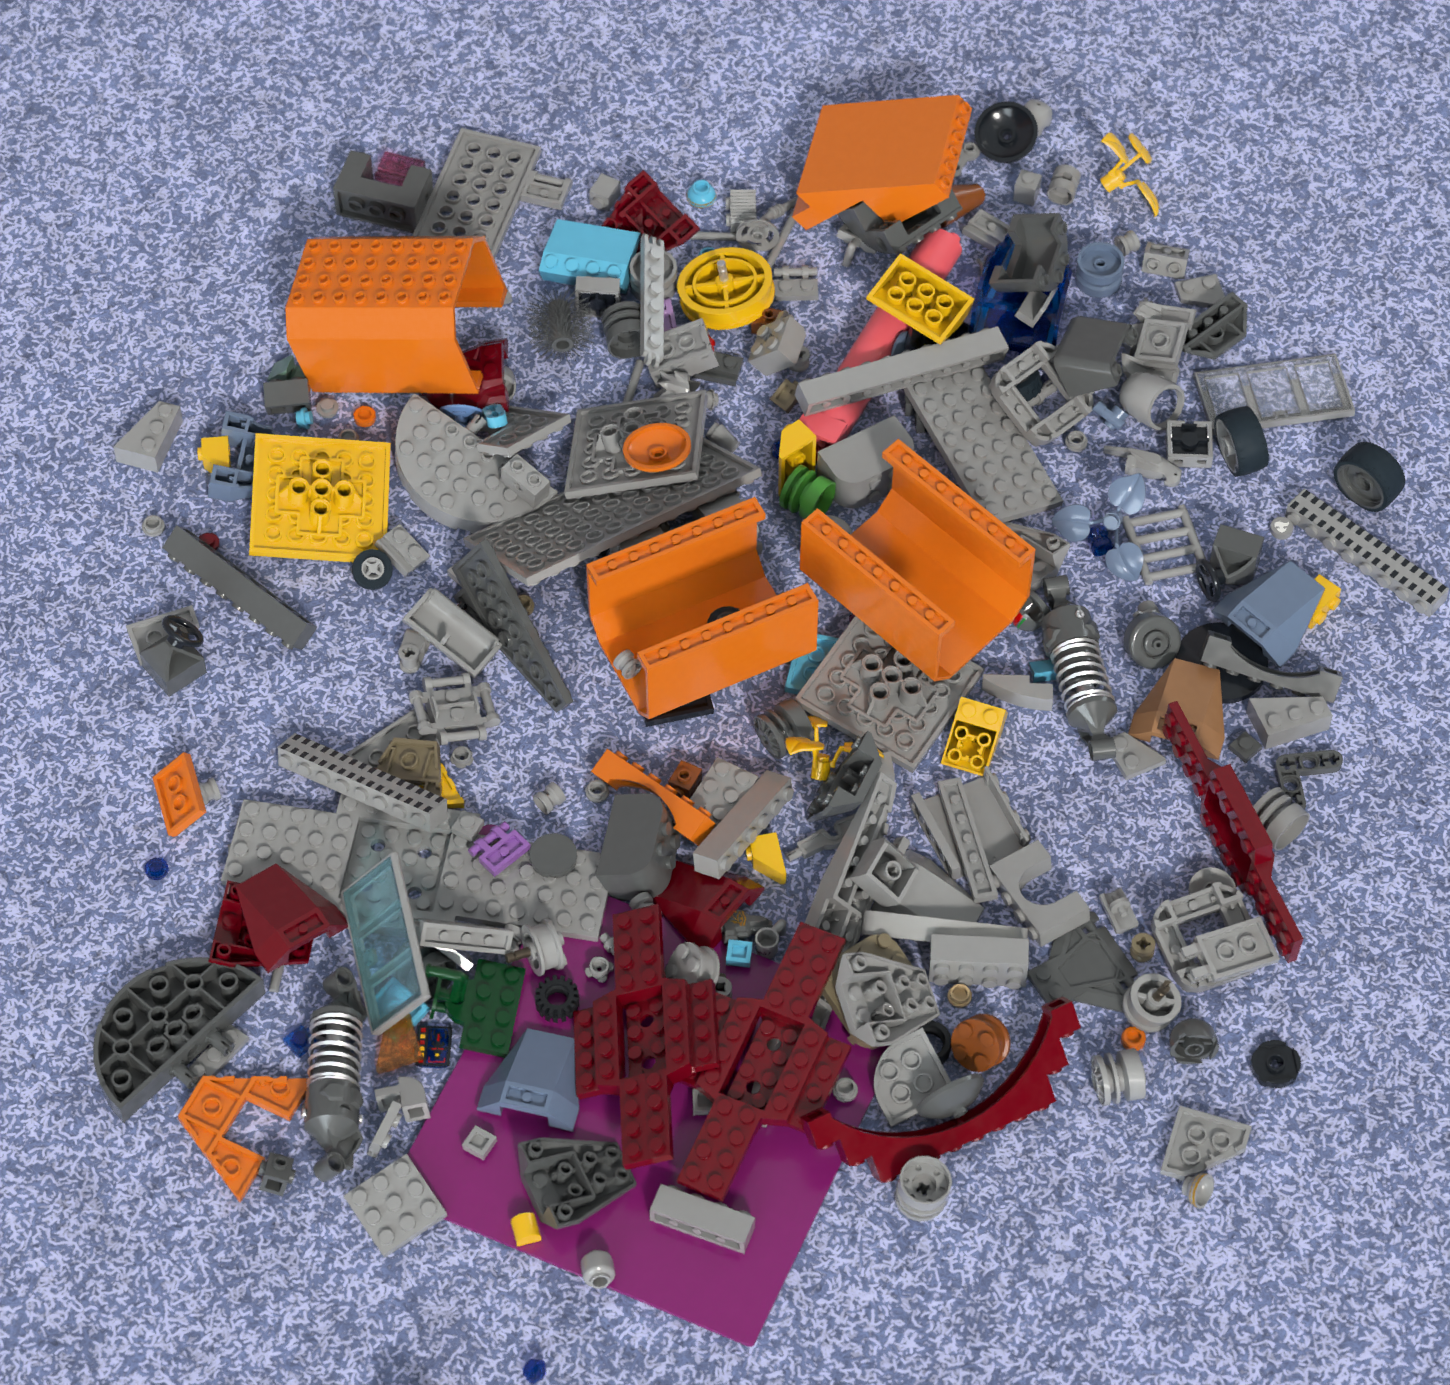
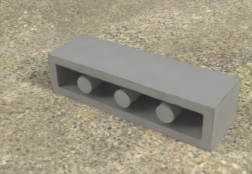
(702, 1218)

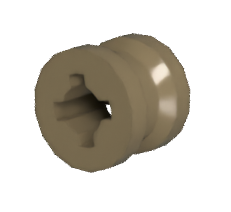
(1137, 948)

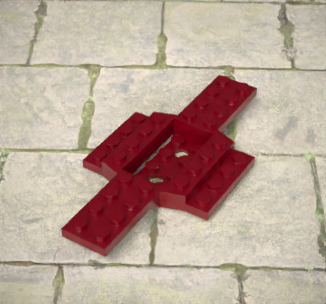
(679, 1038)
(791, 1078)

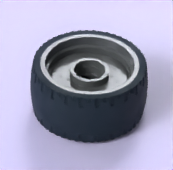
(1369, 476)

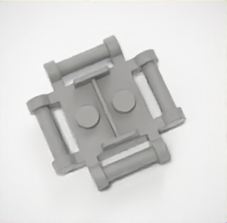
(454, 712)

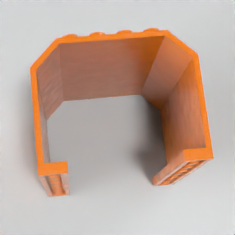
(383, 312)
(924, 569)
(659, 604)

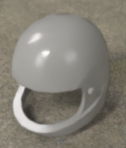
(1141, 391)

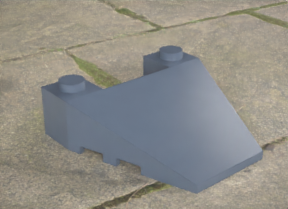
(231, 483)

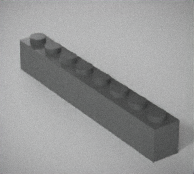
(239, 587)

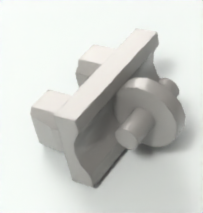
(1118, 911)

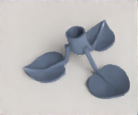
(1128, 495)

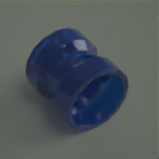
(1099, 540)

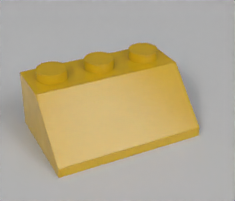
(796, 449)

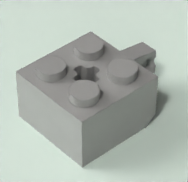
(777, 344)
(885, 871)

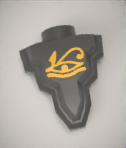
(742, 926)

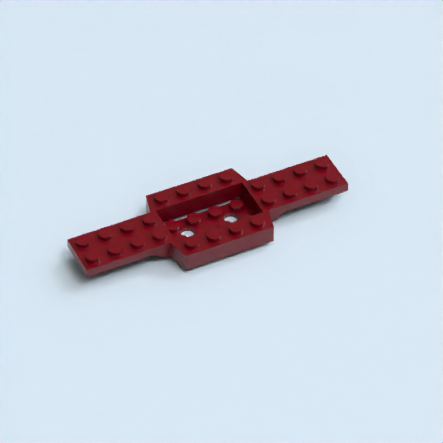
(1234, 830)

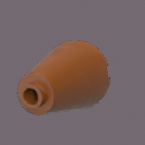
(969, 197)

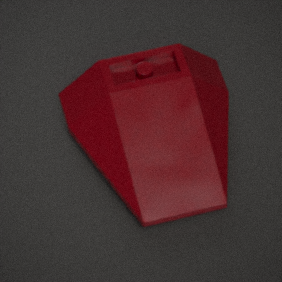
(703, 904)
(284, 915)
(232, 940)

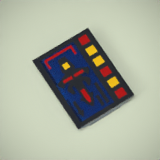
(435, 1046)

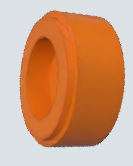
(364, 416)
(1133, 1038)

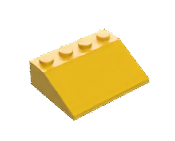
(921, 299)

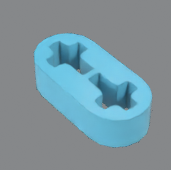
(495, 416)

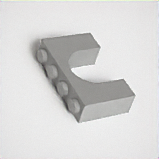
(1043, 921)

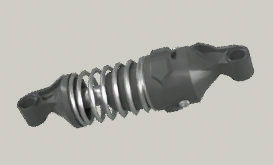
(1074, 649)
(334, 1078)

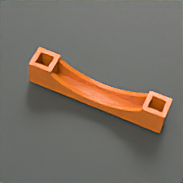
(689, 821)

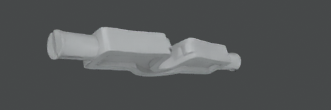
(820, 840)

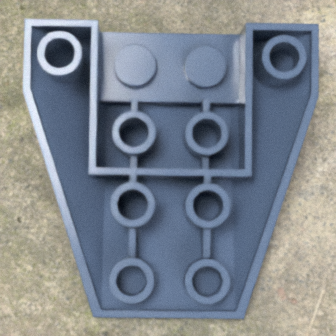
(1273, 610)
(536, 1080)

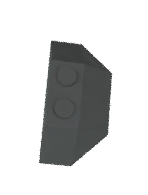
(1217, 328)

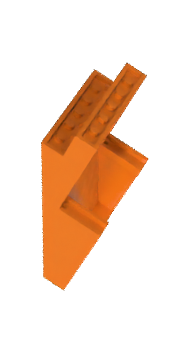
(883, 153)

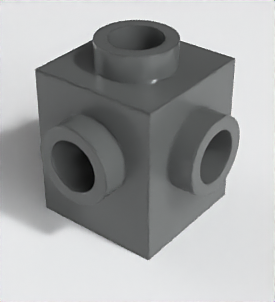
(276, 1173)

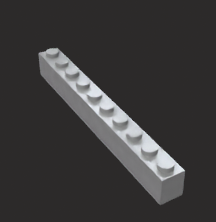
(901, 371)

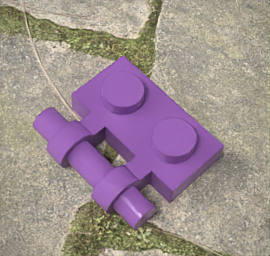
(504, 852)

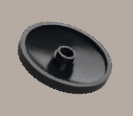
(1232, 687)

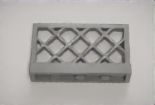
(463, 936)

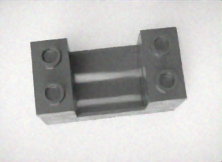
(377, 202)

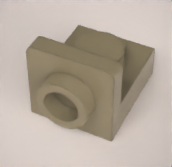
(784, 395)

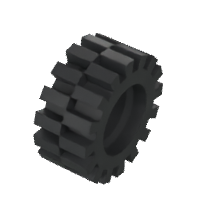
(557, 986)

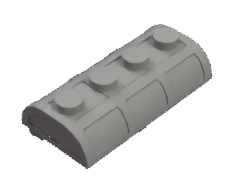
(453, 631)

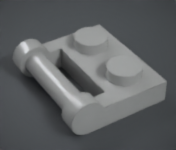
(545, 194)

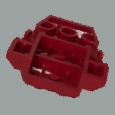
(650, 212)
(488, 359)

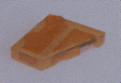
(399, 1046)

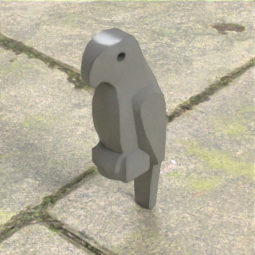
(1148, 464)

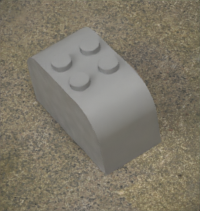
(858, 463)

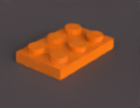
(179, 794)

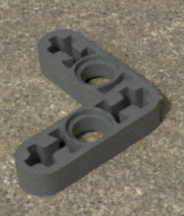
(1293, 774)

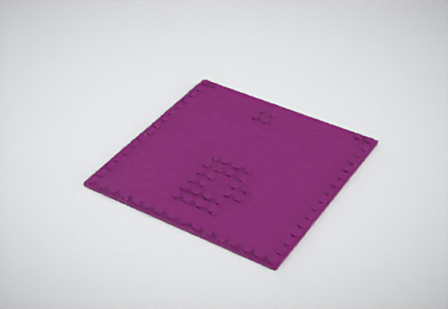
(665, 1268)

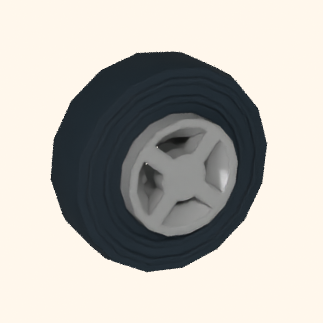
(372, 562)

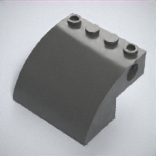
(895, 236)

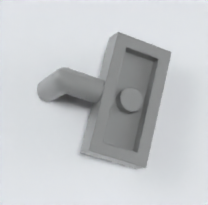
(853, 242)

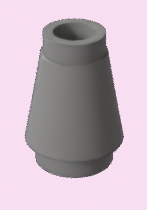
(722, 437)

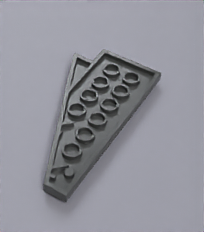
(497, 607)

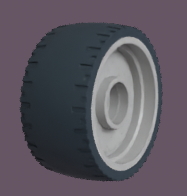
(1241, 441)

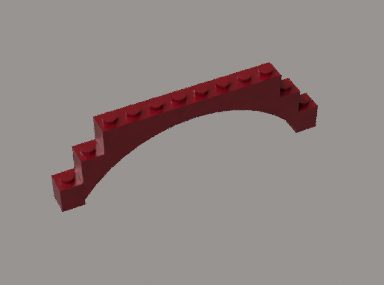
(1020, 1094)

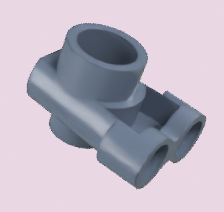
(1114, 417)

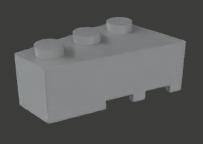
(150, 438)
(1288, 718)

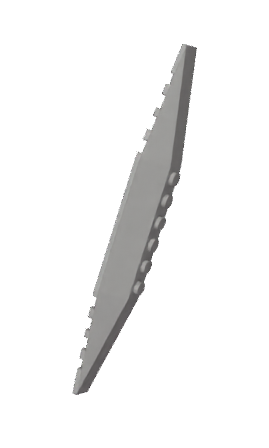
(839, 900)

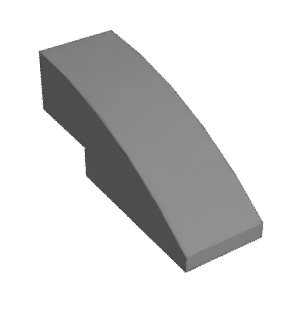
(1019, 691)

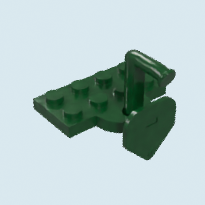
(481, 1004)

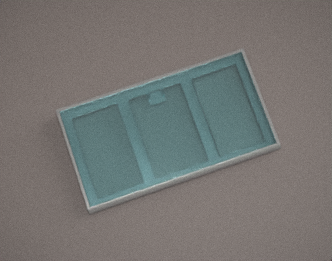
(385, 944)

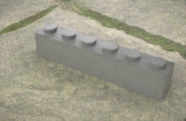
(742, 824)

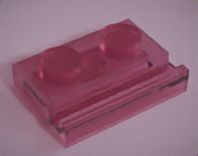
(395, 167)

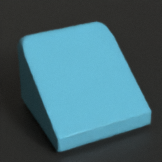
(1042, 671)

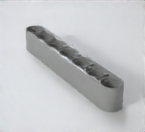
(920, 927)

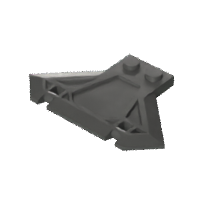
(1085, 969)

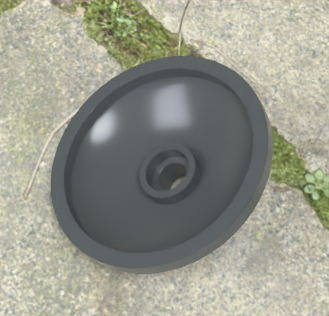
(952, 1098)

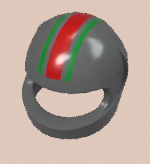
(1031, 613)

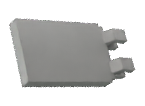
(1230, 951)

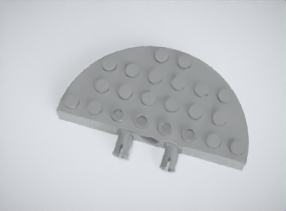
(449, 475)

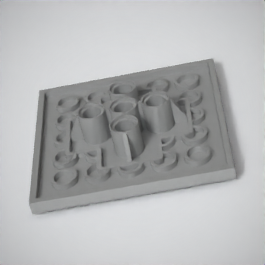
(599, 435)
(900, 721)

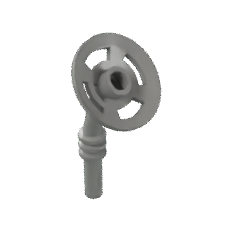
(759, 228)

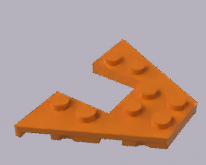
(215, 1107)

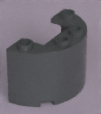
(1038, 254)

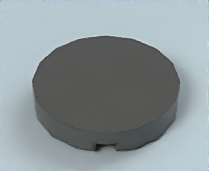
(553, 855)

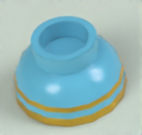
(701, 194)

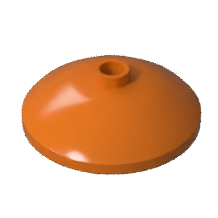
(657, 447)

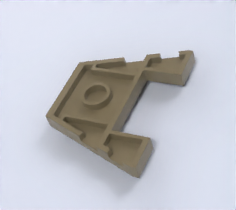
(414, 762)

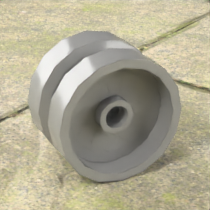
(670, 275)

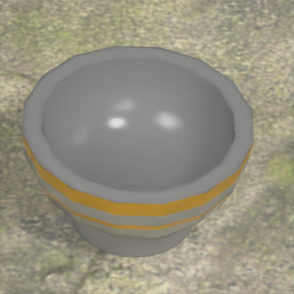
(1198, 1189)

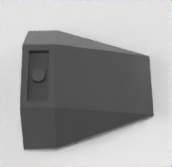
(849, 783)
(572, 1178)

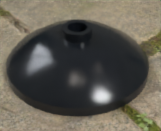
(1003, 120)

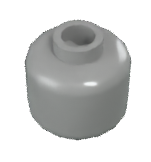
(597, 1269)

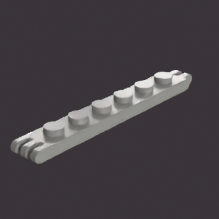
(652, 300)

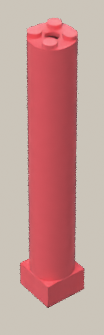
(935, 253)

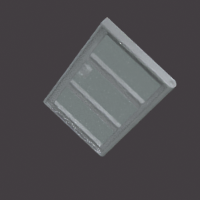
(1278, 391)

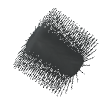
(560, 325)

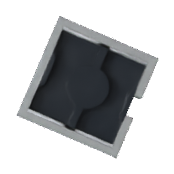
(599, 293)
(1189, 443)

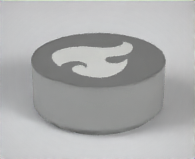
(1281, 528)

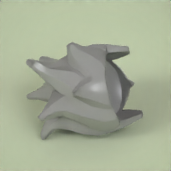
(676, 384)

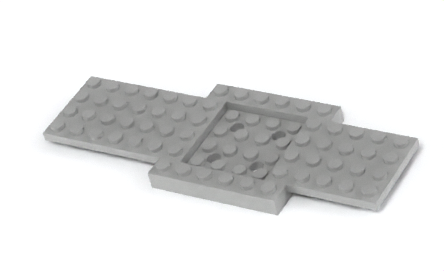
(336, 849)

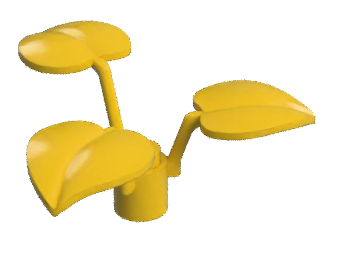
(1116, 176)
(821, 763)

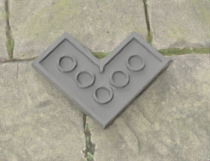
(522, 430)

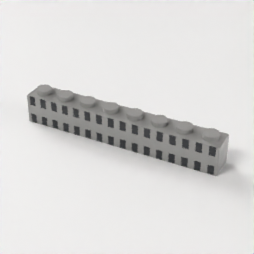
(1366, 553)
(362, 782)

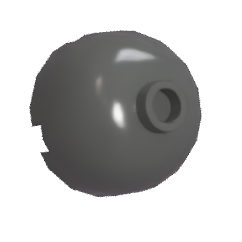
(1193, 1041)

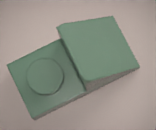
(285, 370)

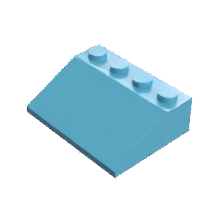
(588, 251)

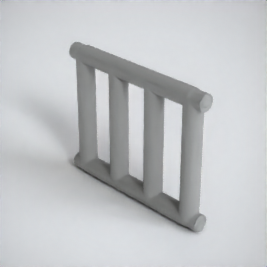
(1188, 530)

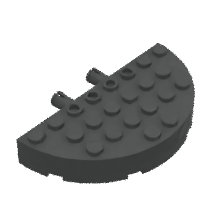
(165, 1023)

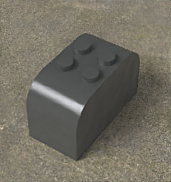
(638, 847)

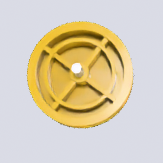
(726, 288)

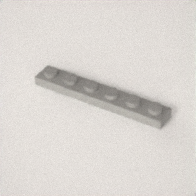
(967, 840)

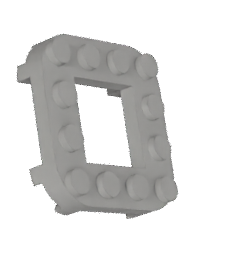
(1019, 411)
(1189, 908)

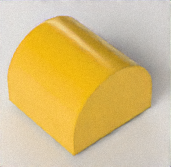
(525, 1229)

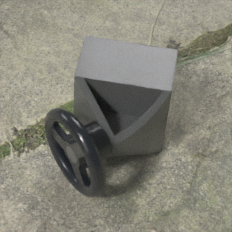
(1232, 561)
(173, 659)

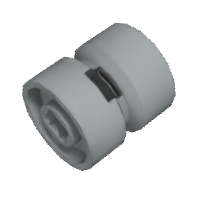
(1064, 184)

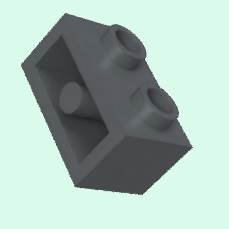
(287, 395)

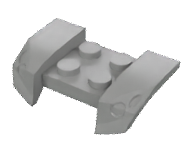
(1159, 340)

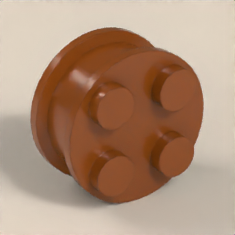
(980, 1042)

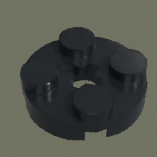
(1284, 1055)

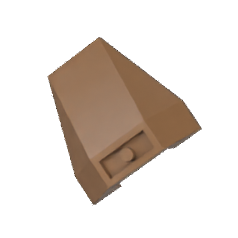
(1200, 698)

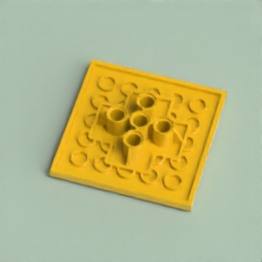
(289, 522)

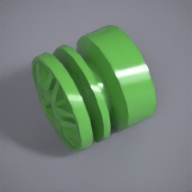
(807, 492)

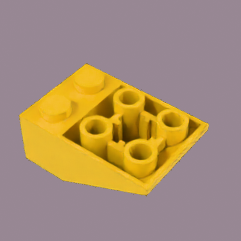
(974, 736)

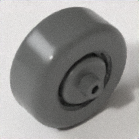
(1152, 640)

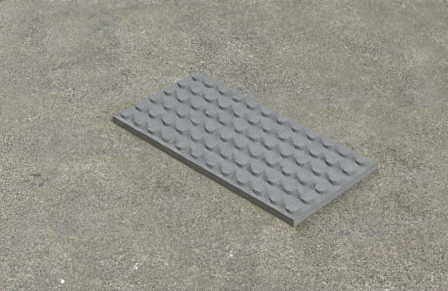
(581, 528)

